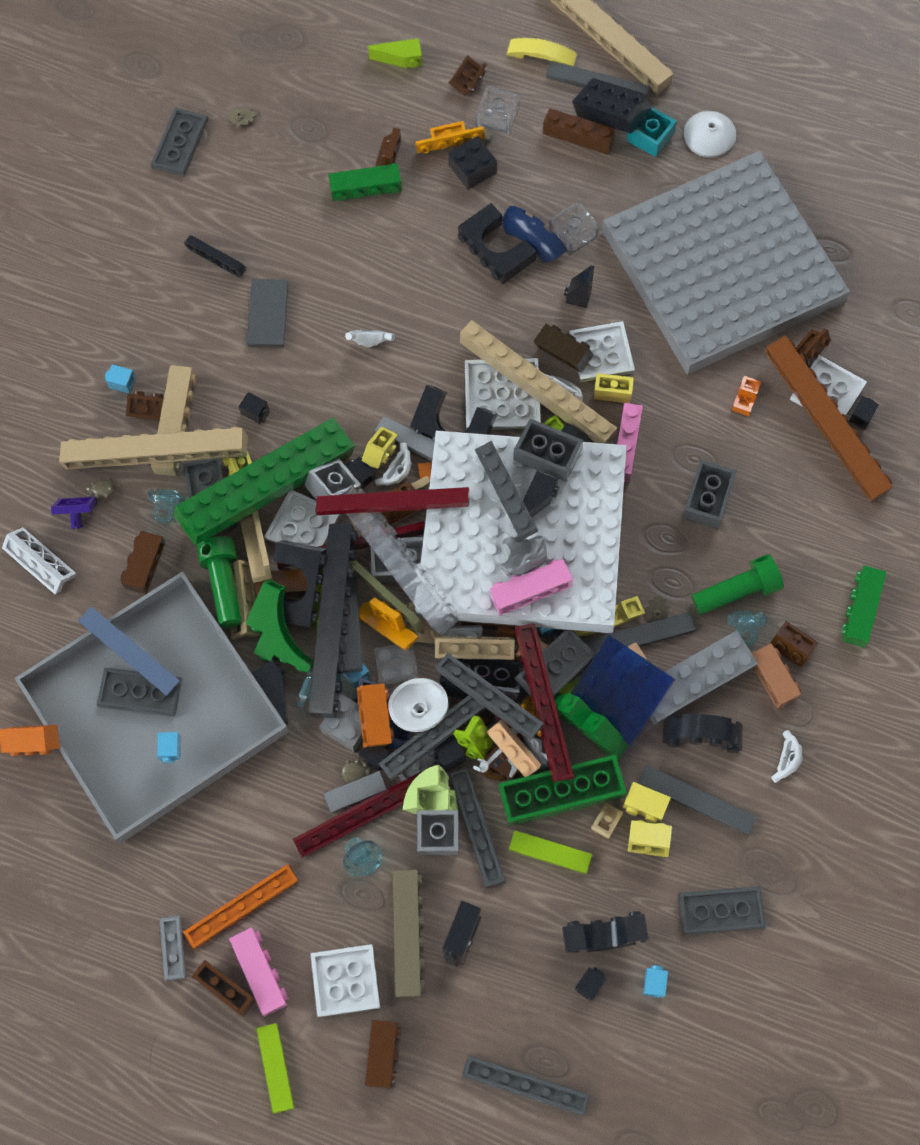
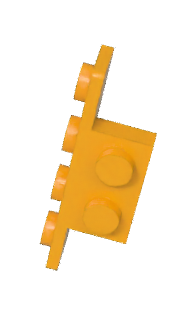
(447, 136)
(387, 622)

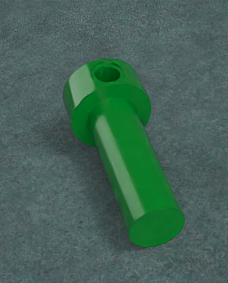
(216, 556)
(762, 577)

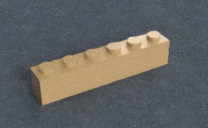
(175, 410)

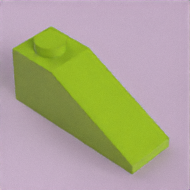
(399, 53)

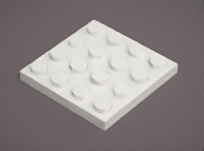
(497, 393)

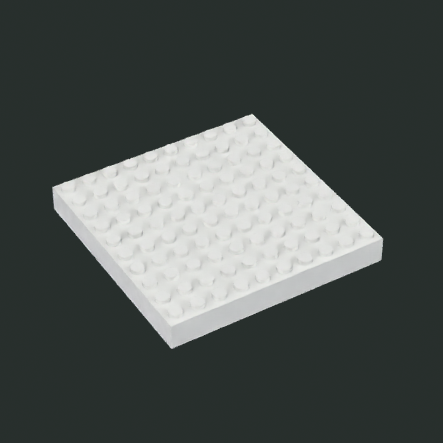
(580, 526)

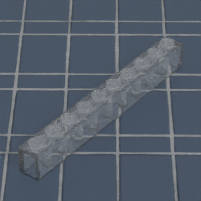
(404, 569)

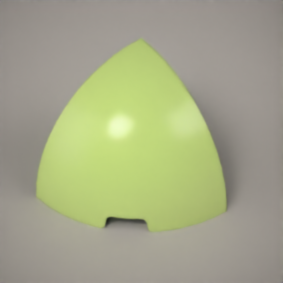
(430, 792)

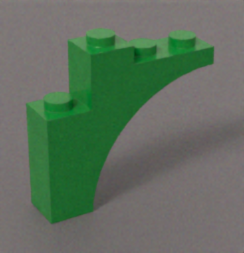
(275, 641)
(590, 724)

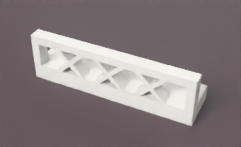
(34, 561)

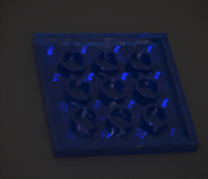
(623, 688)

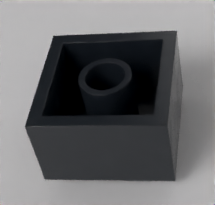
(472, 162)

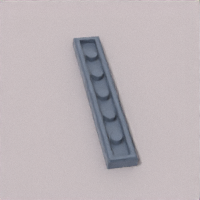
(129, 651)

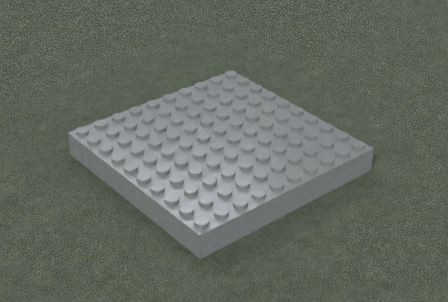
(724, 262)
(114, 751)

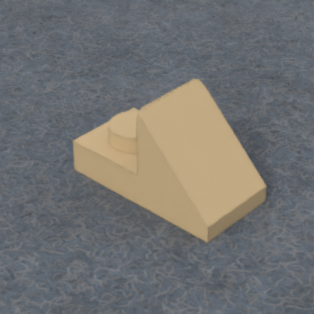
(607, 821)

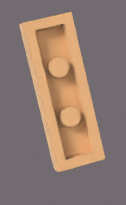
(513, 748)

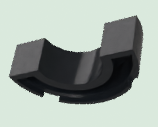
(701, 729)
(604, 936)

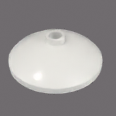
(709, 141)
(417, 696)

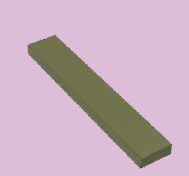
(379, 589)

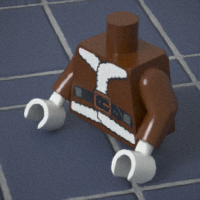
(497, 765)

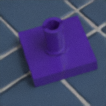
(74, 507)

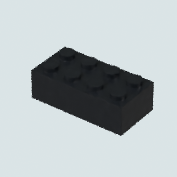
(612, 105)
(497, 672)

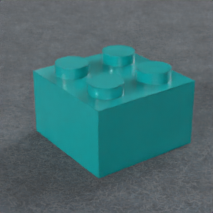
(653, 132)

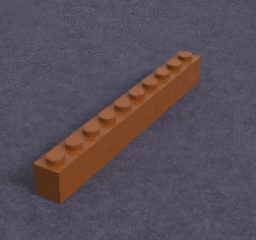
(828, 419)

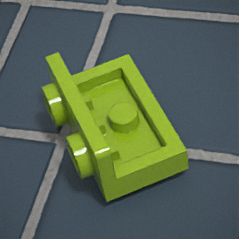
(475, 739)

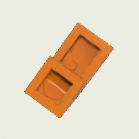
(746, 396)

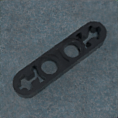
(215, 256)

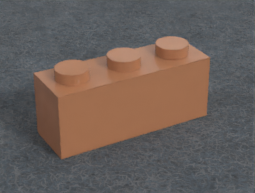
(775, 676)

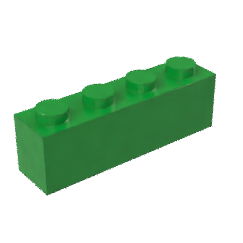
(365, 182)
(863, 606)

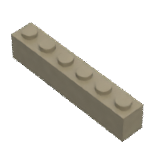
(407, 934)

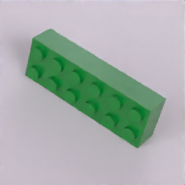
(539, 797)

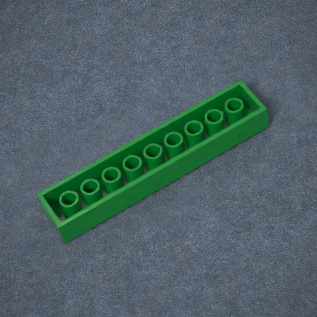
(261, 481)

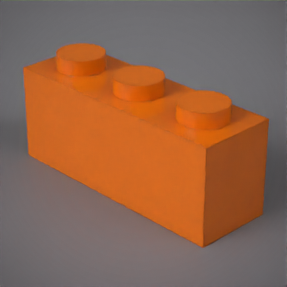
(374, 715)
(29, 739)

